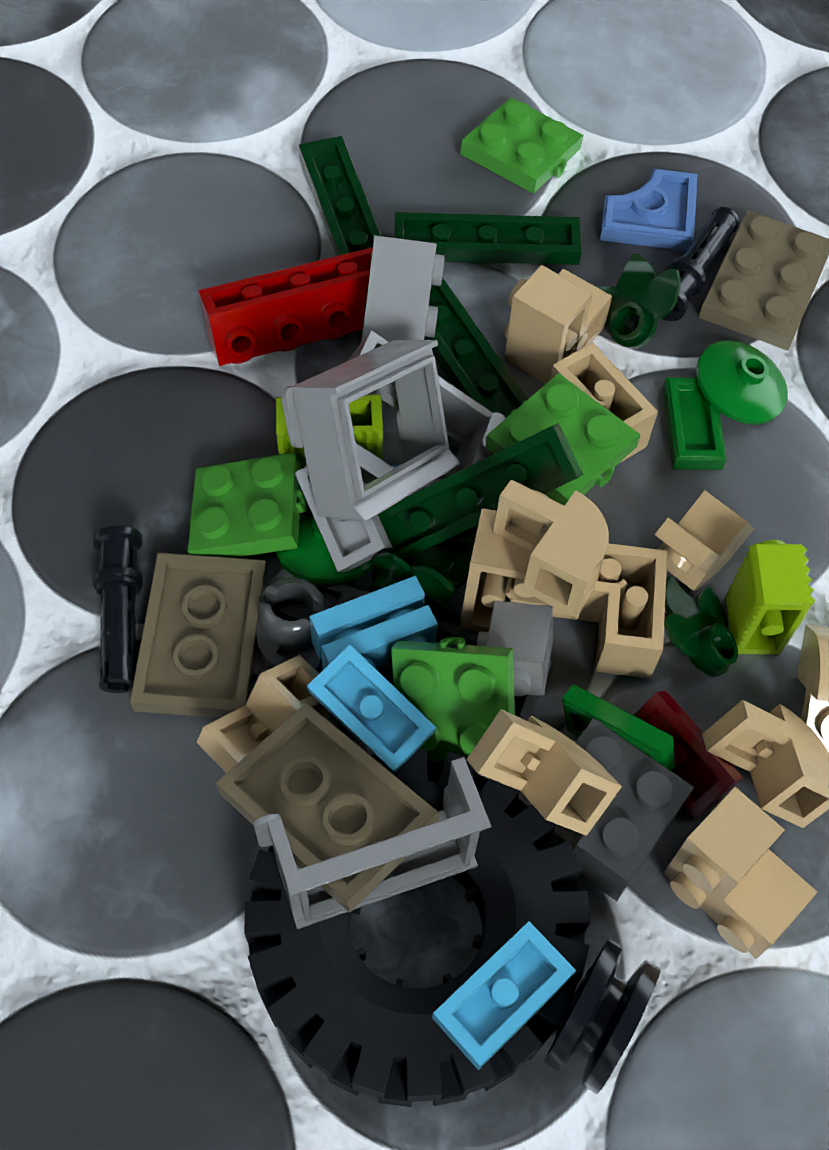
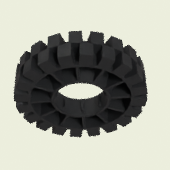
(383, 1034)

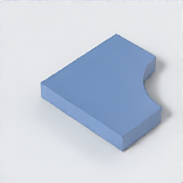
(656, 214)

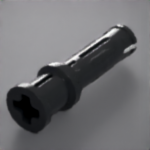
(700, 257)
(117, 585)

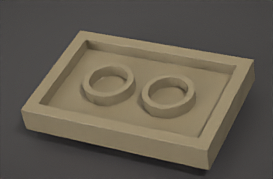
(766, 280)
(199, 636)
(327, 797)

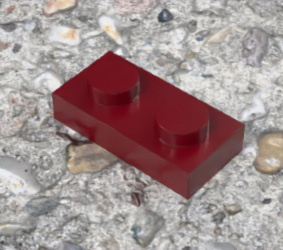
(707, 773)

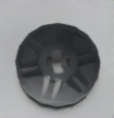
(603, 1016)

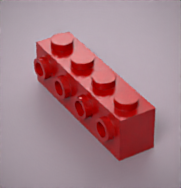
(287, 307)

